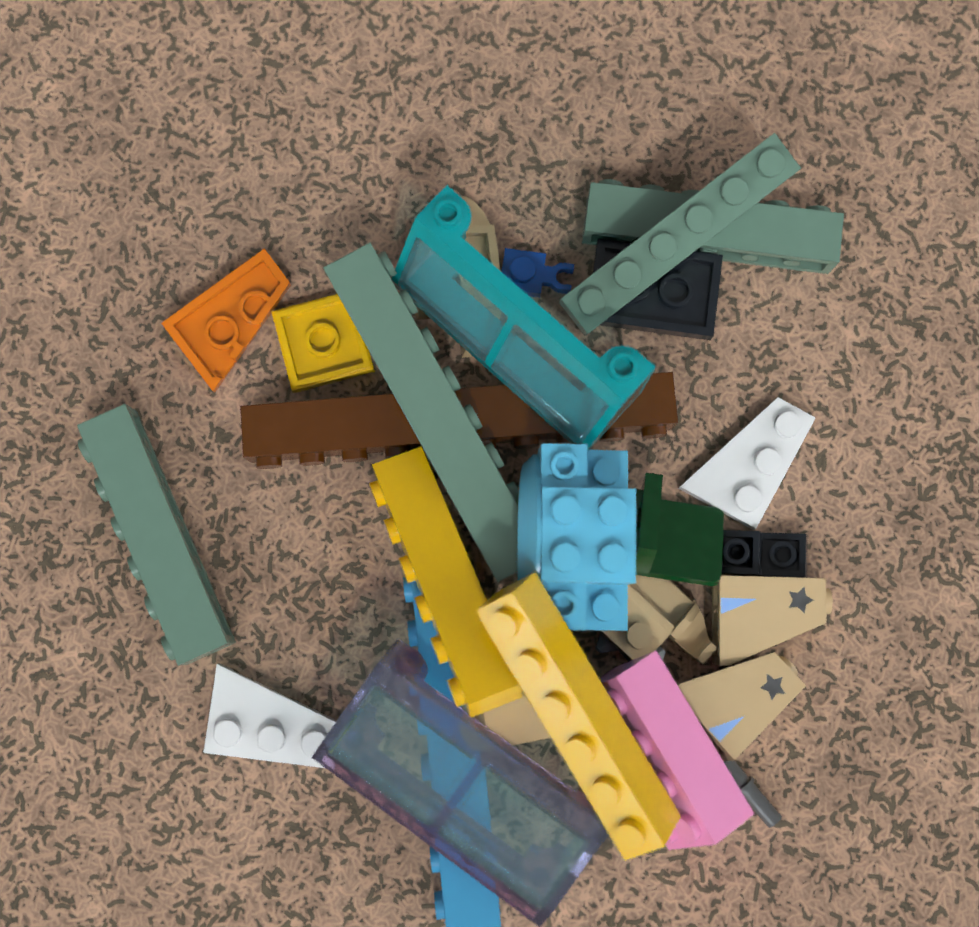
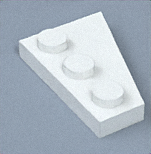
(752, 464)
(261, 723)

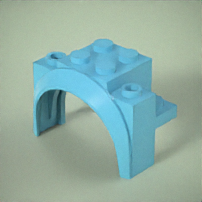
(579, 532)

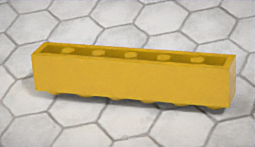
(445, 580)
(580, 716)

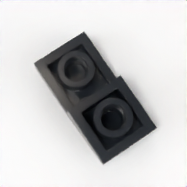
(764, 554)

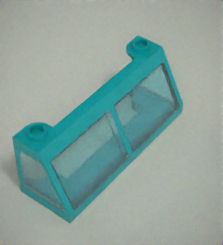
(512, 331)

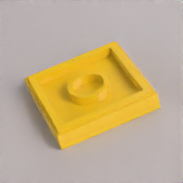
(320, 343)

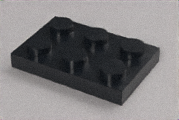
(675, 304)

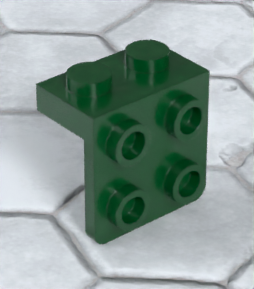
(677, 537)

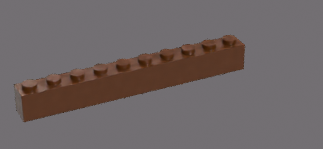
(377, 424)

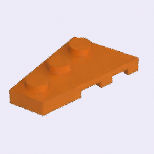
(227, 317)

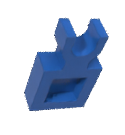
(529, 272)

